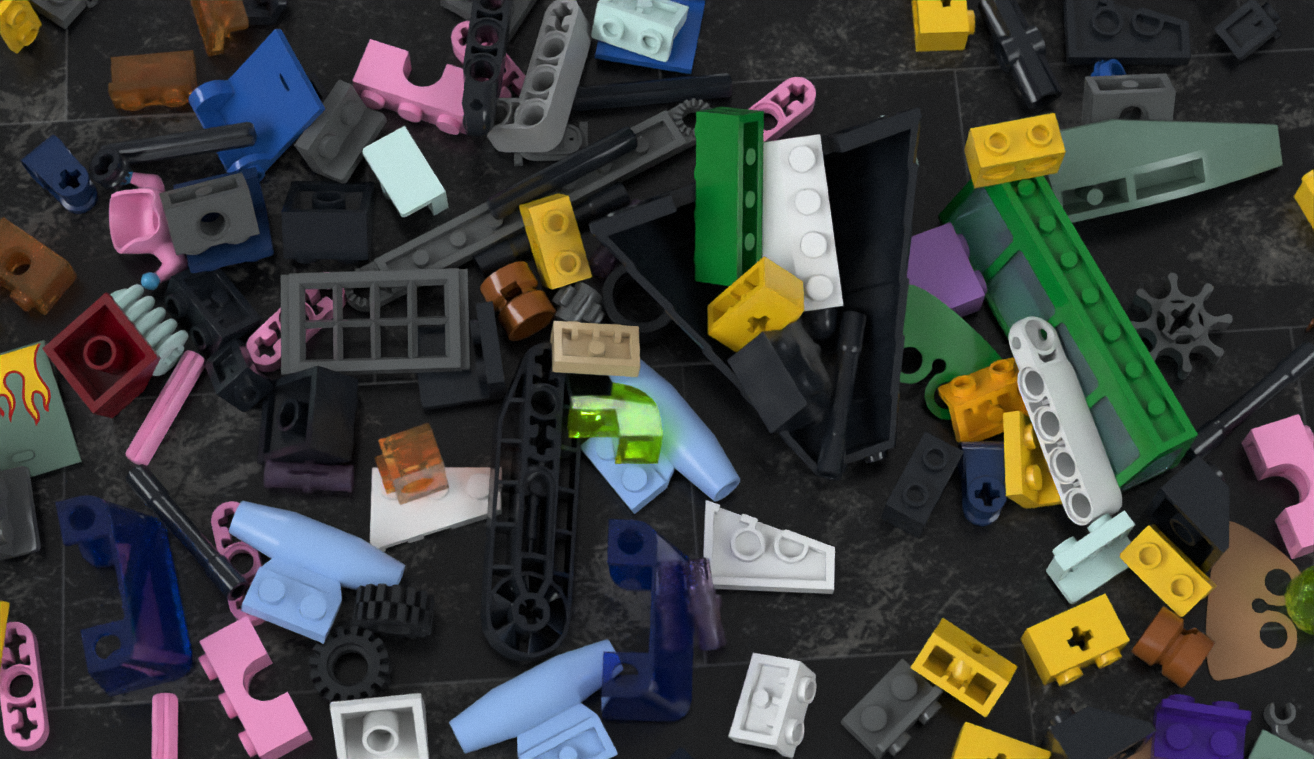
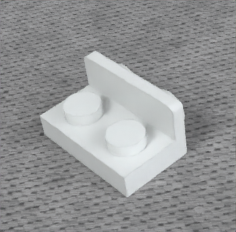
(773, 704)

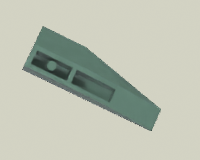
(1146, 162)

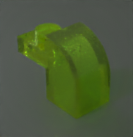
(626, 417)

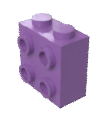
(943, 269)

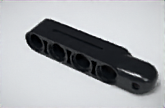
(487, 62)

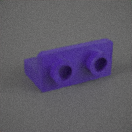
(1198, 729)

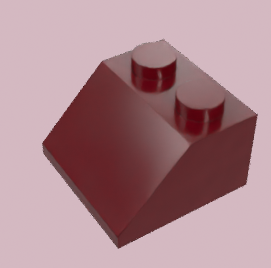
(104, 357)

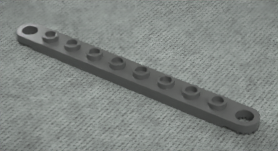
(478, 230)

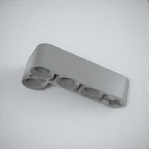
(542, 111)

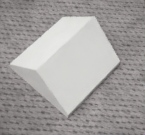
(381, 728)

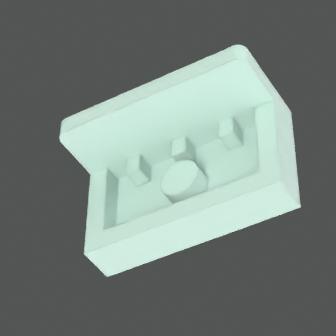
(1093, 560)

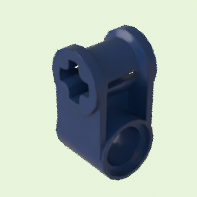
(59, 173)
(982, 475)

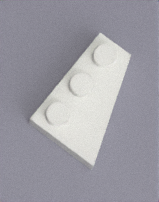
(451, 508)
(764, 558)

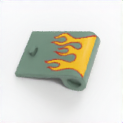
(33, 413)

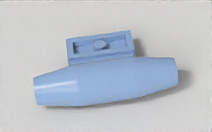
(685, 447)
(306, 568)
(543, 710)

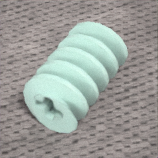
(149, 323)

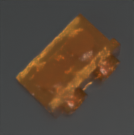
(217, 20)
(152, 79)

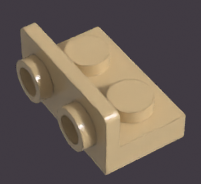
(595, 348)

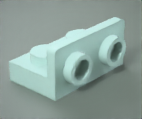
(639, 25)

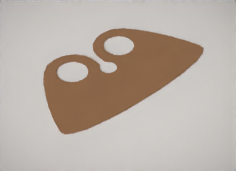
(1230, 614)

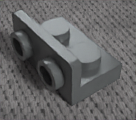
(337, 137)
(17, 514)
(892, 709)

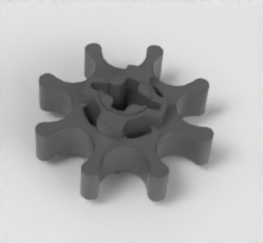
(1191, 336)

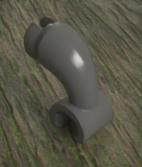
(1280, 727)

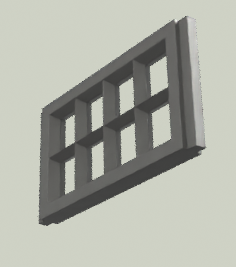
(455, 320)

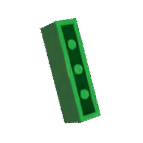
(728, 193)

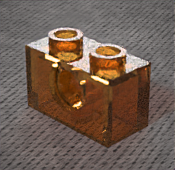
(44, 280)
(411, 464)

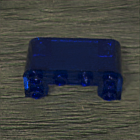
(155, 629)
(663, 690)

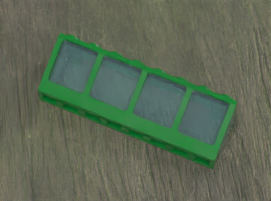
(1044, 270)

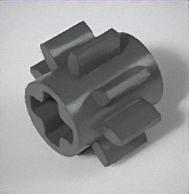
(578, 304)

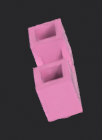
(384, 83)
(1287, 451)
(234, 658)

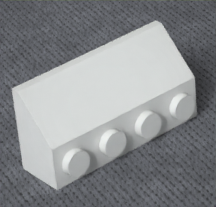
(798, 218)

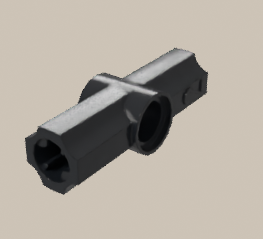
(1020, 51)

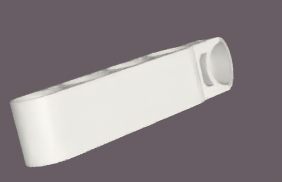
(1063, 423)

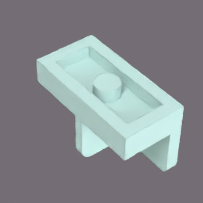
(405, 174)

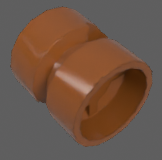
(520, 305)
(1173, 647)

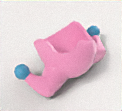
(141, 227)

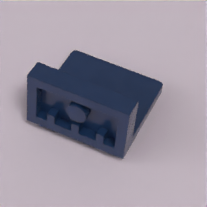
(227, 254)

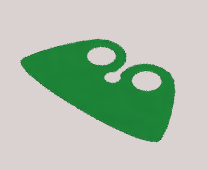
(944, 335)

